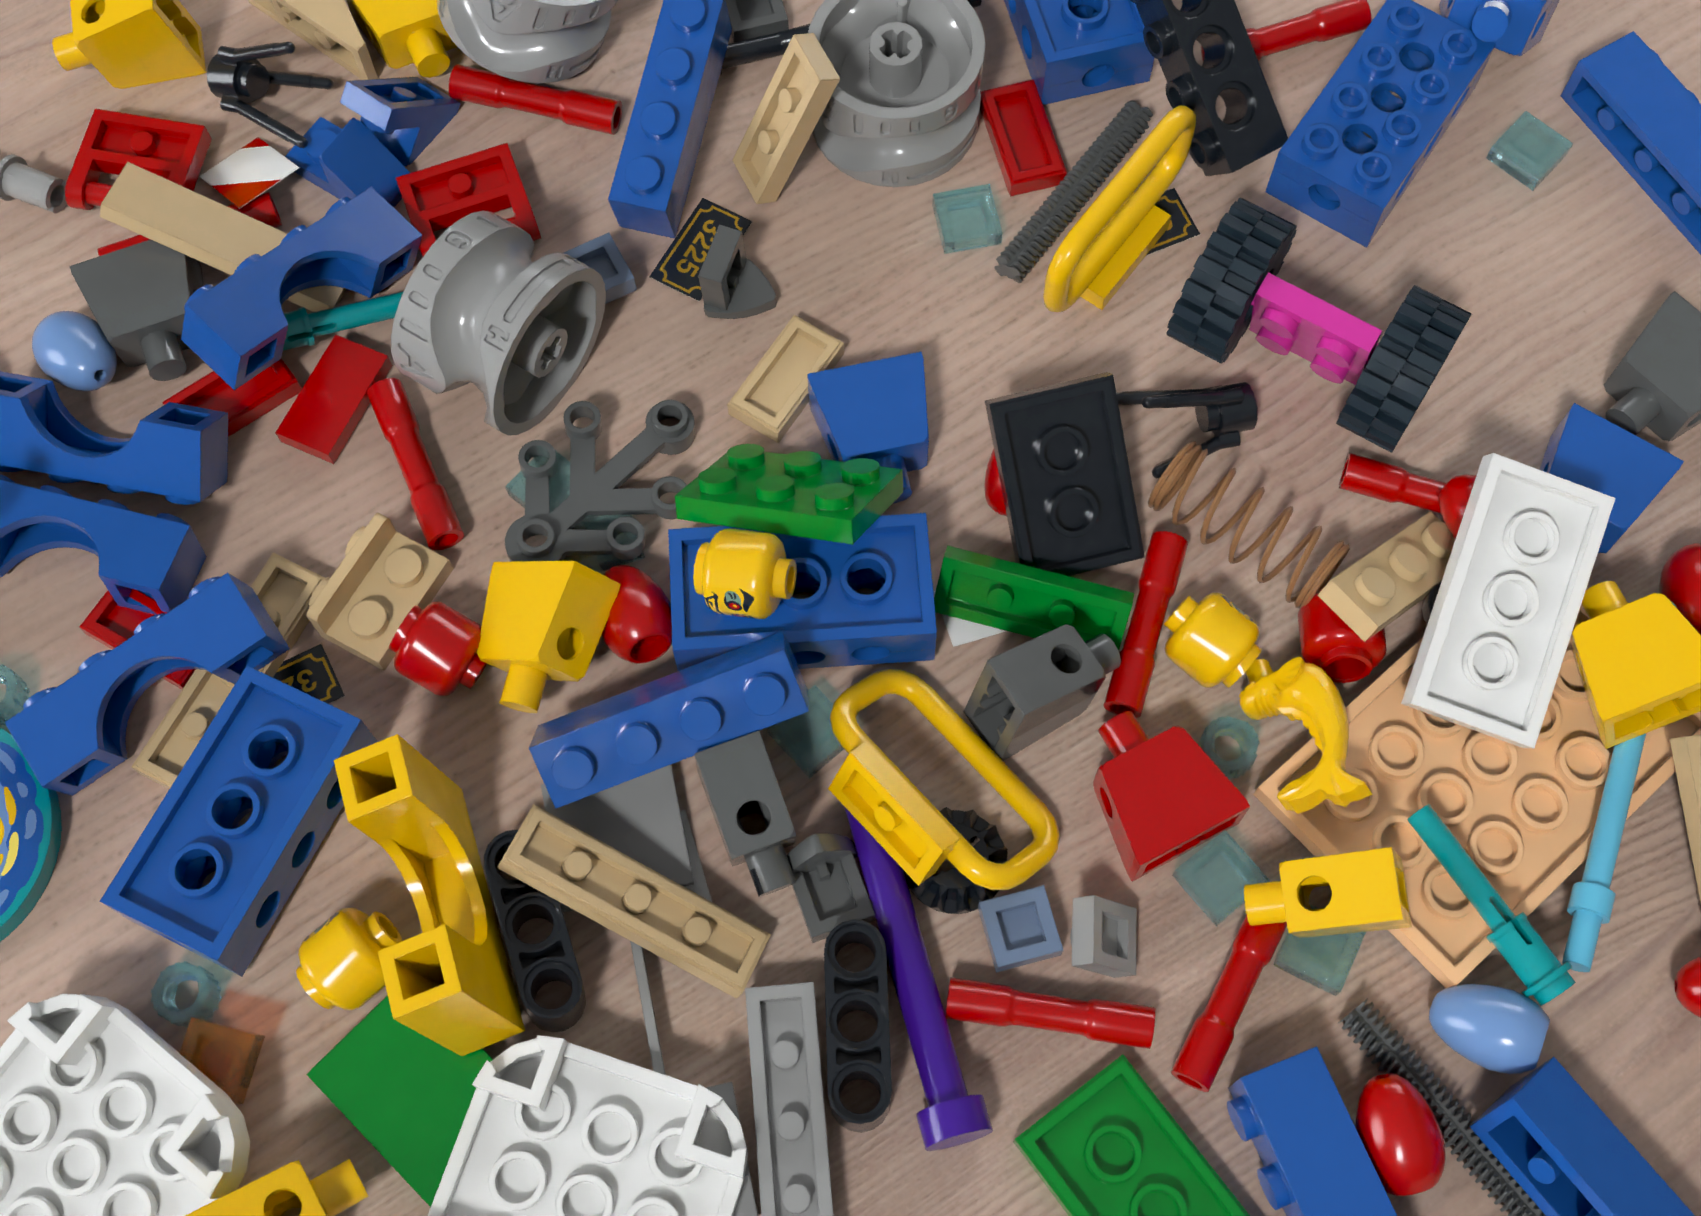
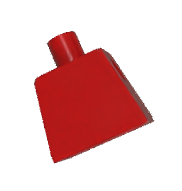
(1161, 794)

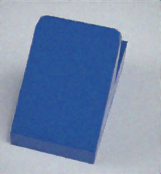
(401, 112)
(348, 161)

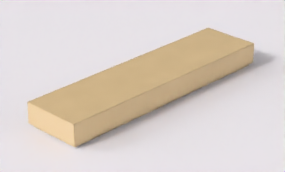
(198, 227)
(286, 595)
(634, 901)

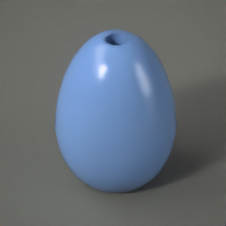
(74, 351)
(1490, 1026)

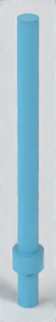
(1591, 898)

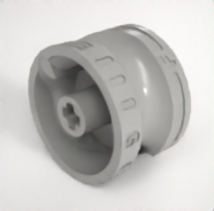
(528, 37)
(903, 89)
(498, 320)

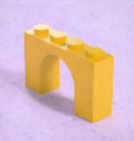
(454, 974)

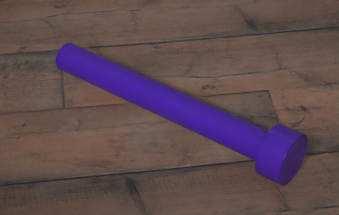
(951, 1113)

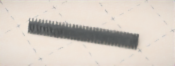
(1073, 191)
(1449, 1117)

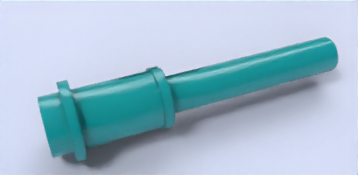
(305, 326)
(1511, 934)

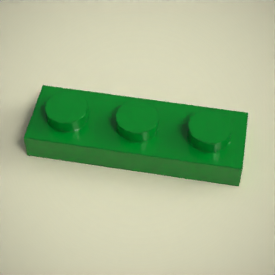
(1027, 598)

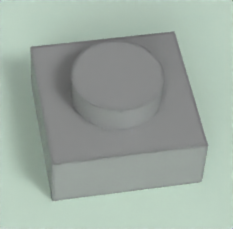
(1103, 936)

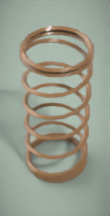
(1182, 471)

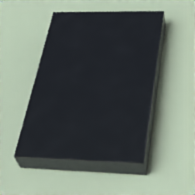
(1066, 476)

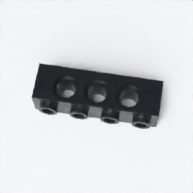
(1228, 70)

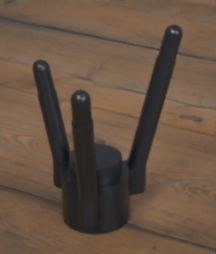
(242, 79)
(1218, 409)

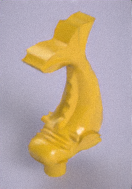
(1308, 695)

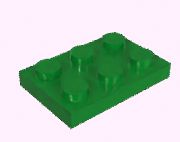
(791, 494)

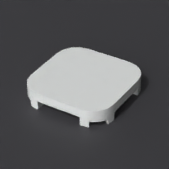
(109, 1117)
(590, 1137)

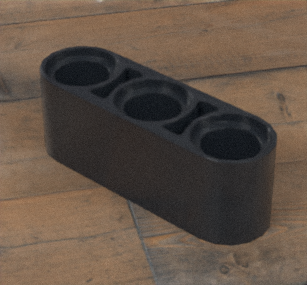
(537, 962)
(864, 992)

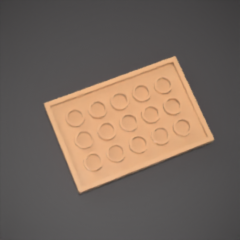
(1511, 808)

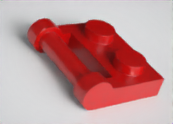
(155, 144)
(462, 186)

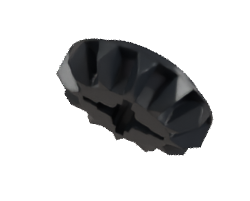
(951, 890)

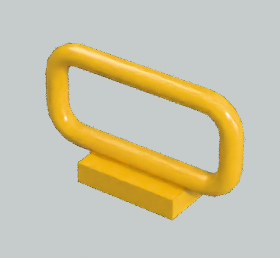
(1120, 223)
(900, 813)

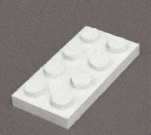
(1508, 601)

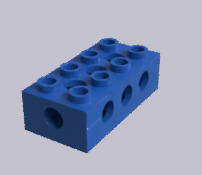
(1080, 47)
(1356, 180)
(834, 623)
(200, 816)

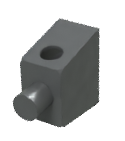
(141, 303)
(1661, 374)

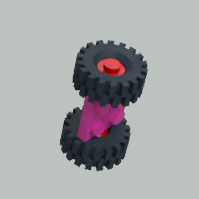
(1238, 286)

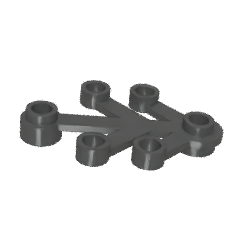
(597, 492)

